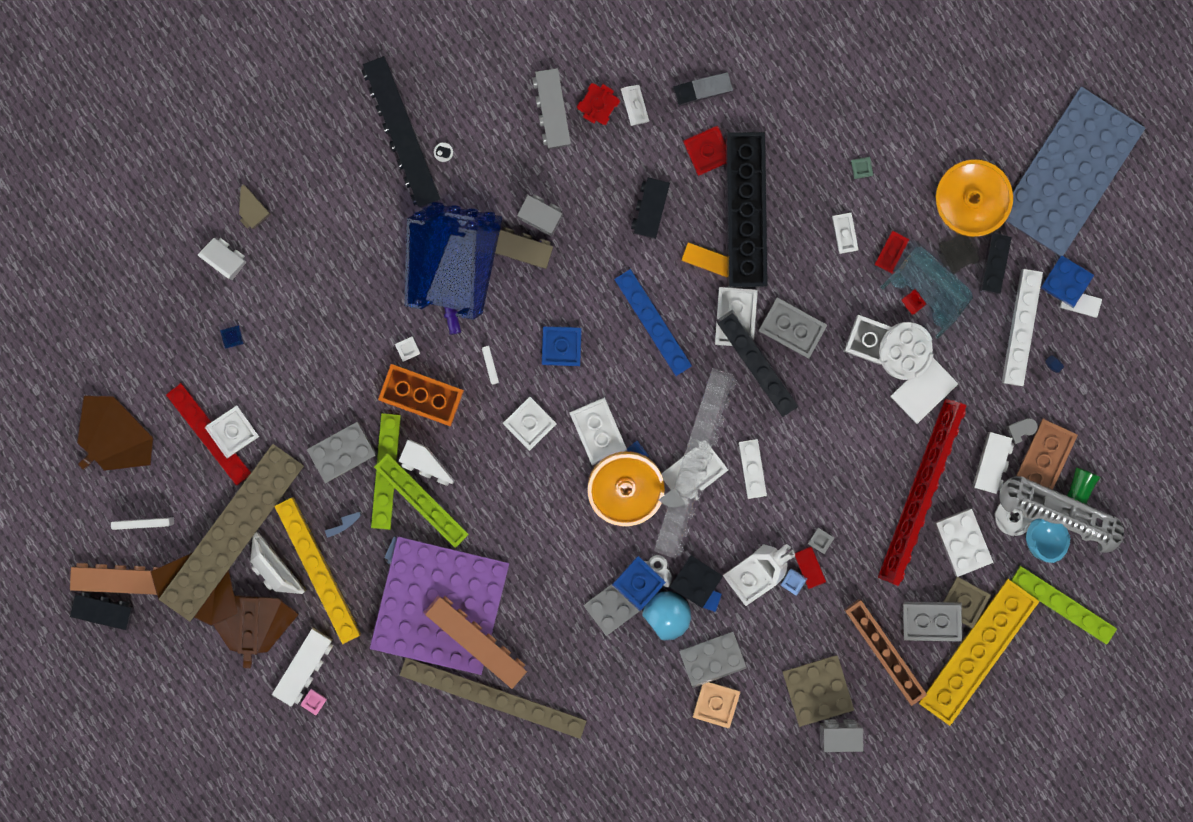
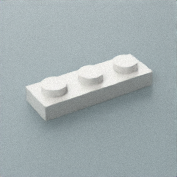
(752, 469)

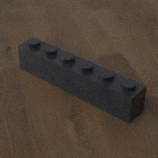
(757, 363)

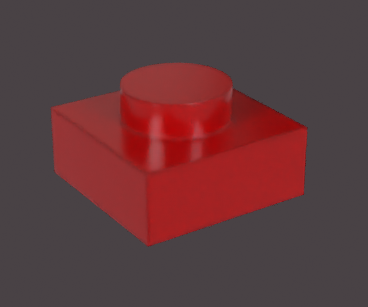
(913, 302)

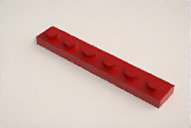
(197, 421)

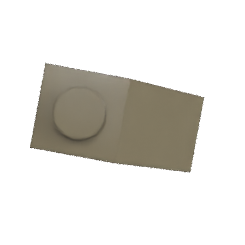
(251, 209)

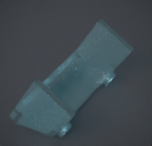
(935, 286)

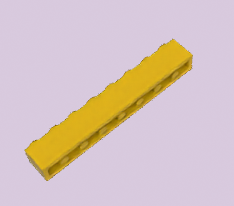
(317, 570)

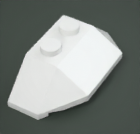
(272, 568)

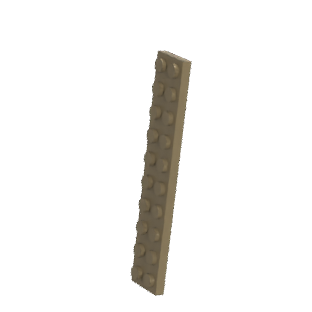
(231, 533)

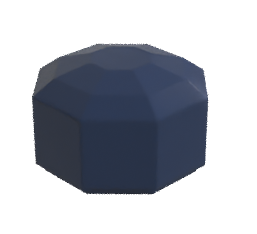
(1054, 364)

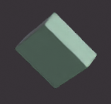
(862, 168)

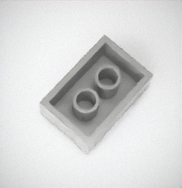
(540, 215)
(341, 452)
(841, 736)

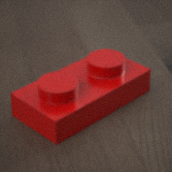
(891, 252)

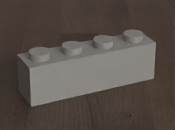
(553, 109)

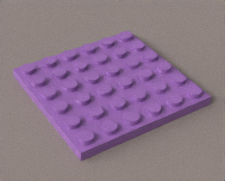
(414, 581)

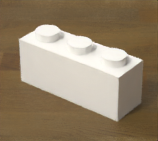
(993, 462)

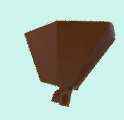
(112, 435)
(217, 607)
(256, 626)

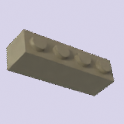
(524, 248)

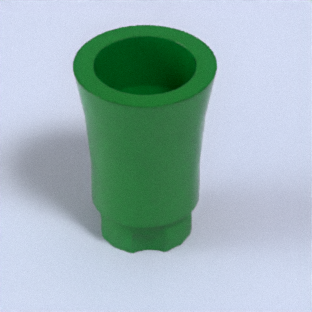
(1082, 485)

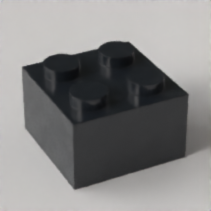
(696, 581)

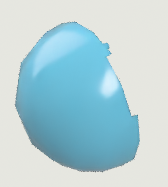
(1047, 540)
(668, 615)

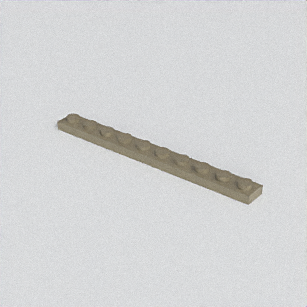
(493, 697)

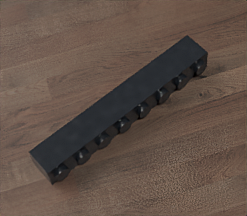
(401, 132)

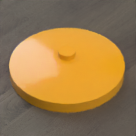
(974, 198)
(625, 488)

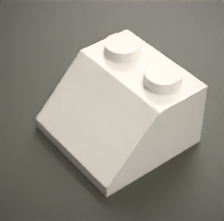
(222, 258)

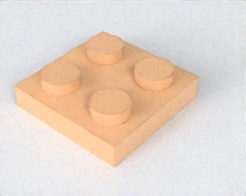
(716, 704)

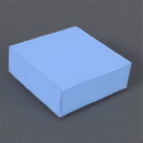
(793, 582)

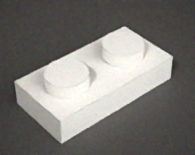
(635, 105)
(845, 233)

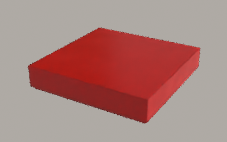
(706, 150)

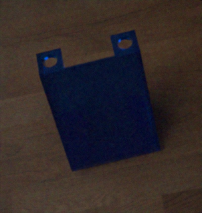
(450, 258)

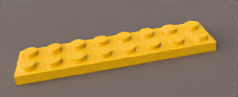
(978, 652)

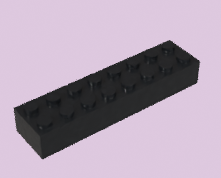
(746, 209)

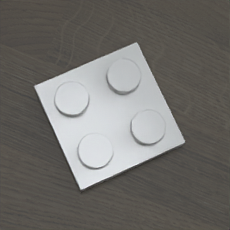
(529, 423)
(231, 432)

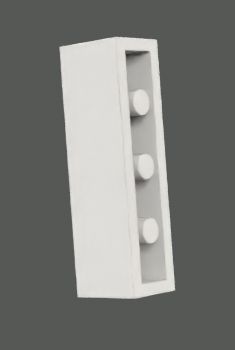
(302, 667)

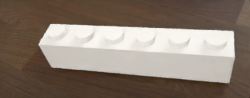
(1022, 327)

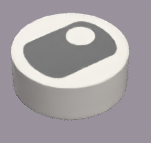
(443, 152)

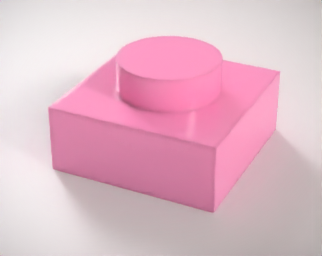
(313, 702)

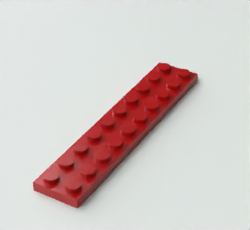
(922, 491)

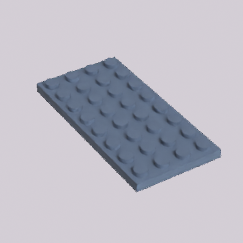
(1072, 171)

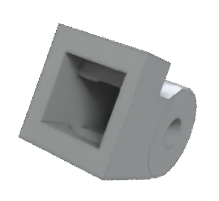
(1021, 428)

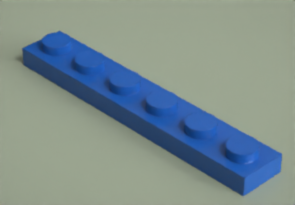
(653, 322)

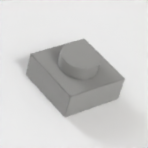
(821, 540)

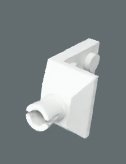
(759, 572)

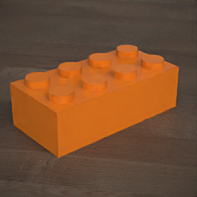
(421, 395)

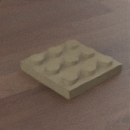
(818, 690)

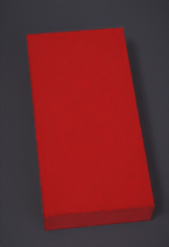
(810, 567)

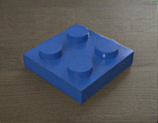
(1067, 281)
(561, 346)
(638, 583)

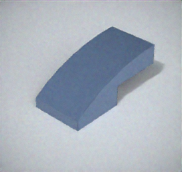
(347, 522)

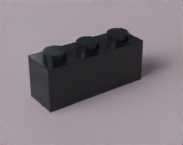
(650, 208)
(995, 263)
(102, 610)

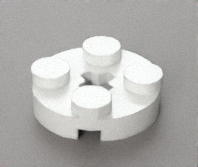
(1011, 527)

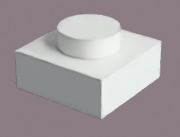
(407, 349)

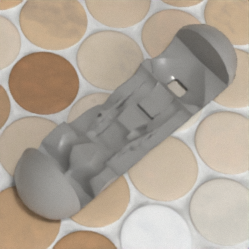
(1046, 504)

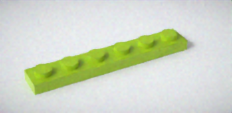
(383, 489)
(421, 500)
(1064, 605)

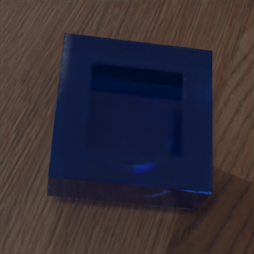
(232, 337)

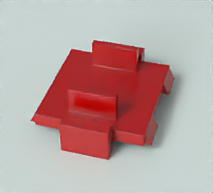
(598, 104)

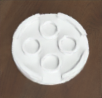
(906, 350)

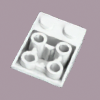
(421, 458)

